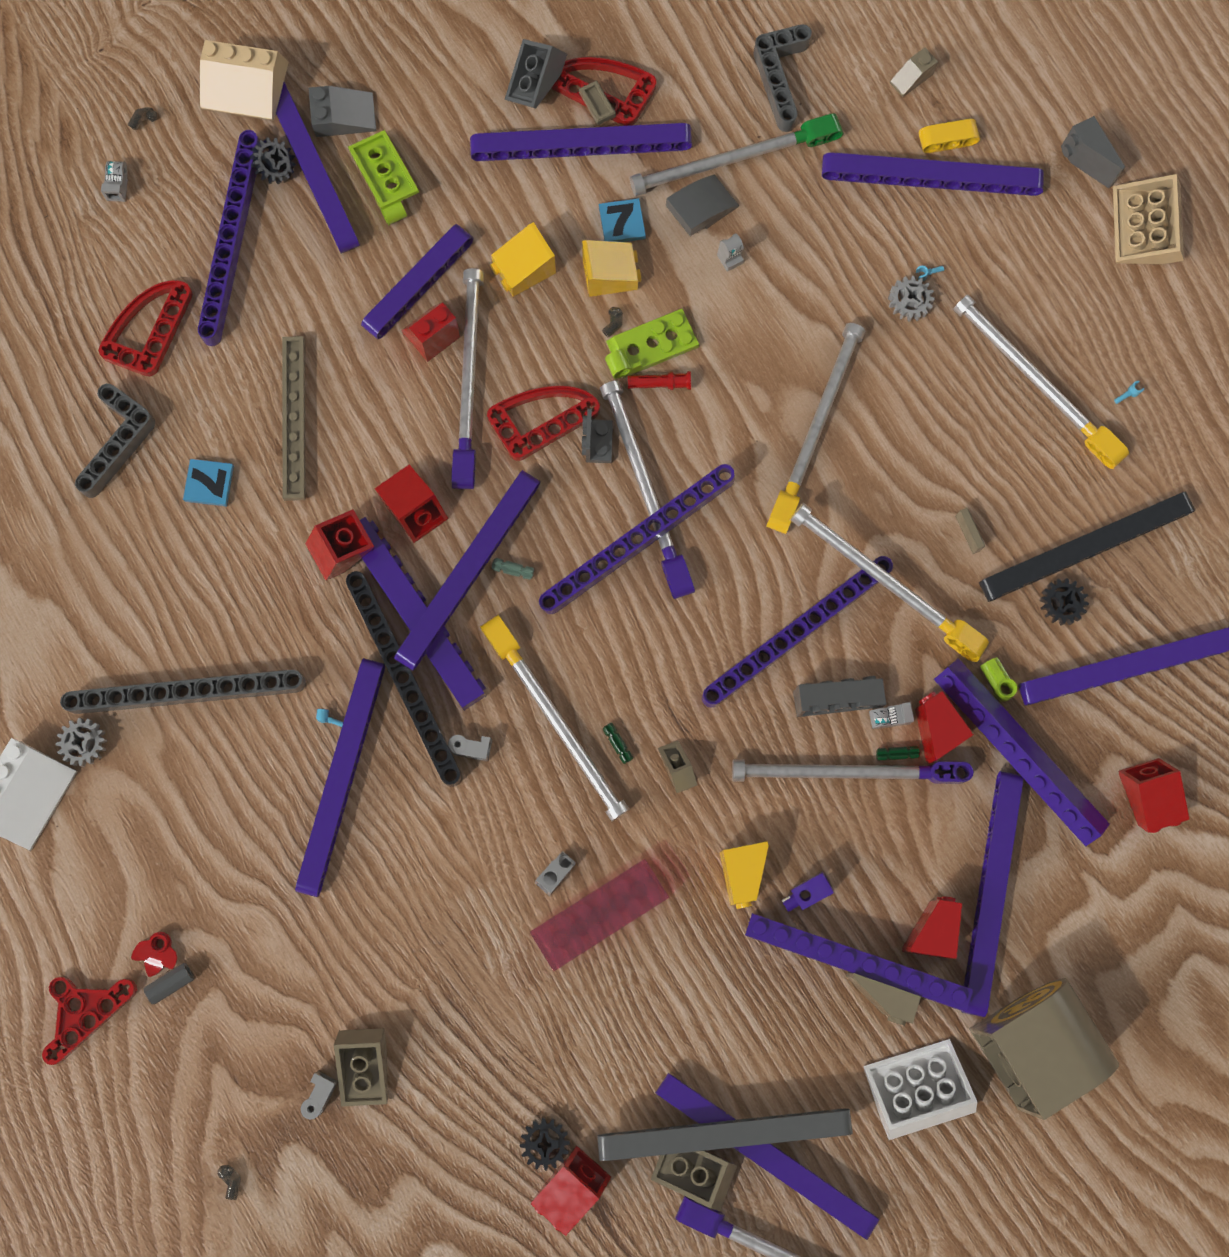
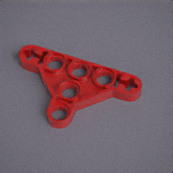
(71, 1020)

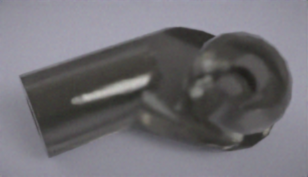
(140, 115)
(616, 321)
(232, 1179)

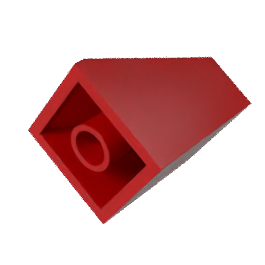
(433, 331)
(411, 503)
(338, 544)
(940, 726)
(1155, 794)
(936, 930)
(571, 1191)

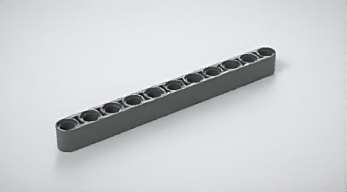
(173, 689)
(724, 1134)

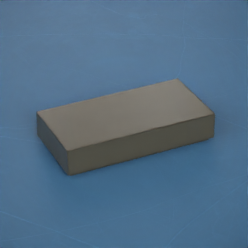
(597, 102)
(970, 530)

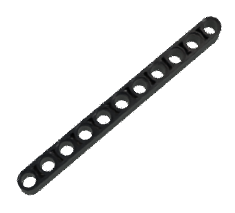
(1086, 546)
(396, 670)

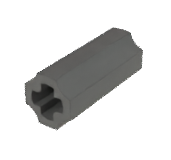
(168, 983)

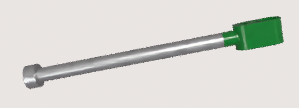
(813, 132)

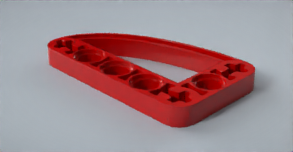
(612, 66)
(117, 327)
(542, 430)

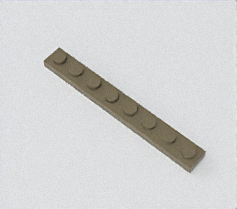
(293, 418)

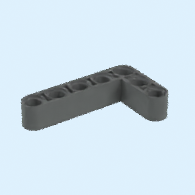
(775, 72)
(116, 441)

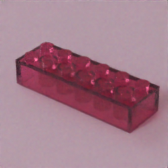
(599, 915)

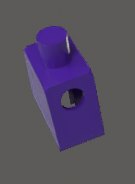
(817, 886)

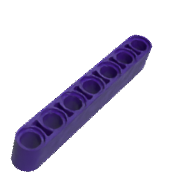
(417, 281)

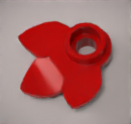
(154, 956)

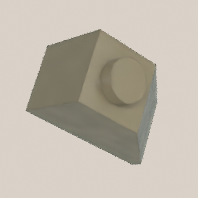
(914, 72)
(677, 766)

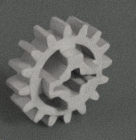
(911, 301)
(72, 745)

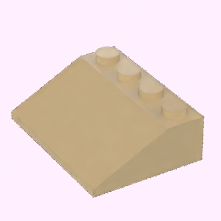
(241, 79)
(1148, 221)

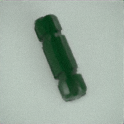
(617, 743)
(897, 753)

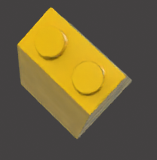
(523, 261)
(610, 267)
(743, 872)

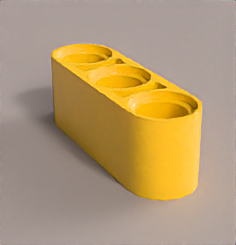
(949, 135)

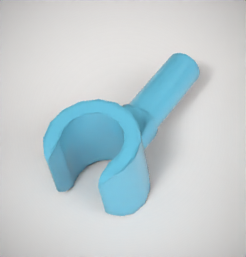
(928, 271)
(1132, 391)
(322, 716)

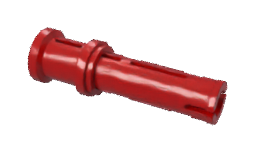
(669, 381)

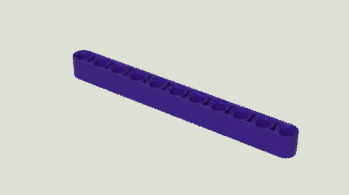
(580, 142)
(315, 173)
(933, 174)
(228, 246)
(642, 529)
(467, 571)
(790, 639)
(1124, 667)
(340, 778)
(992, 891)
(774, 1161)

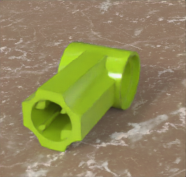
(998, 677)

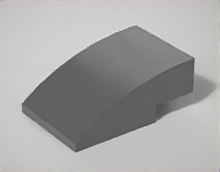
(701, 204)

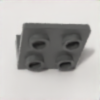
(598, 439)

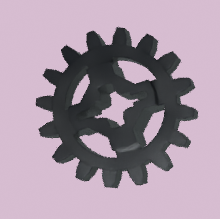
(273, 160)
(1056, 598)
(534, 1144)

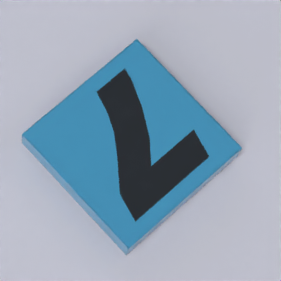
(622, 221)
(208, 482)

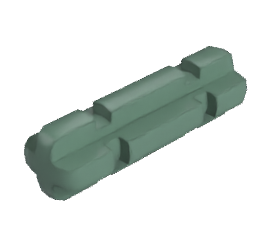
(512, 568)

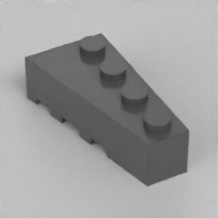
(839, 697)

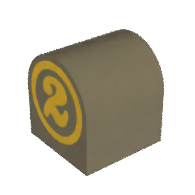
(1045, 1049)

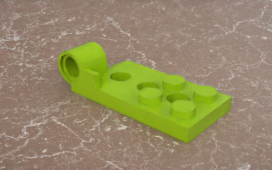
(387, 199)
(623, 364)

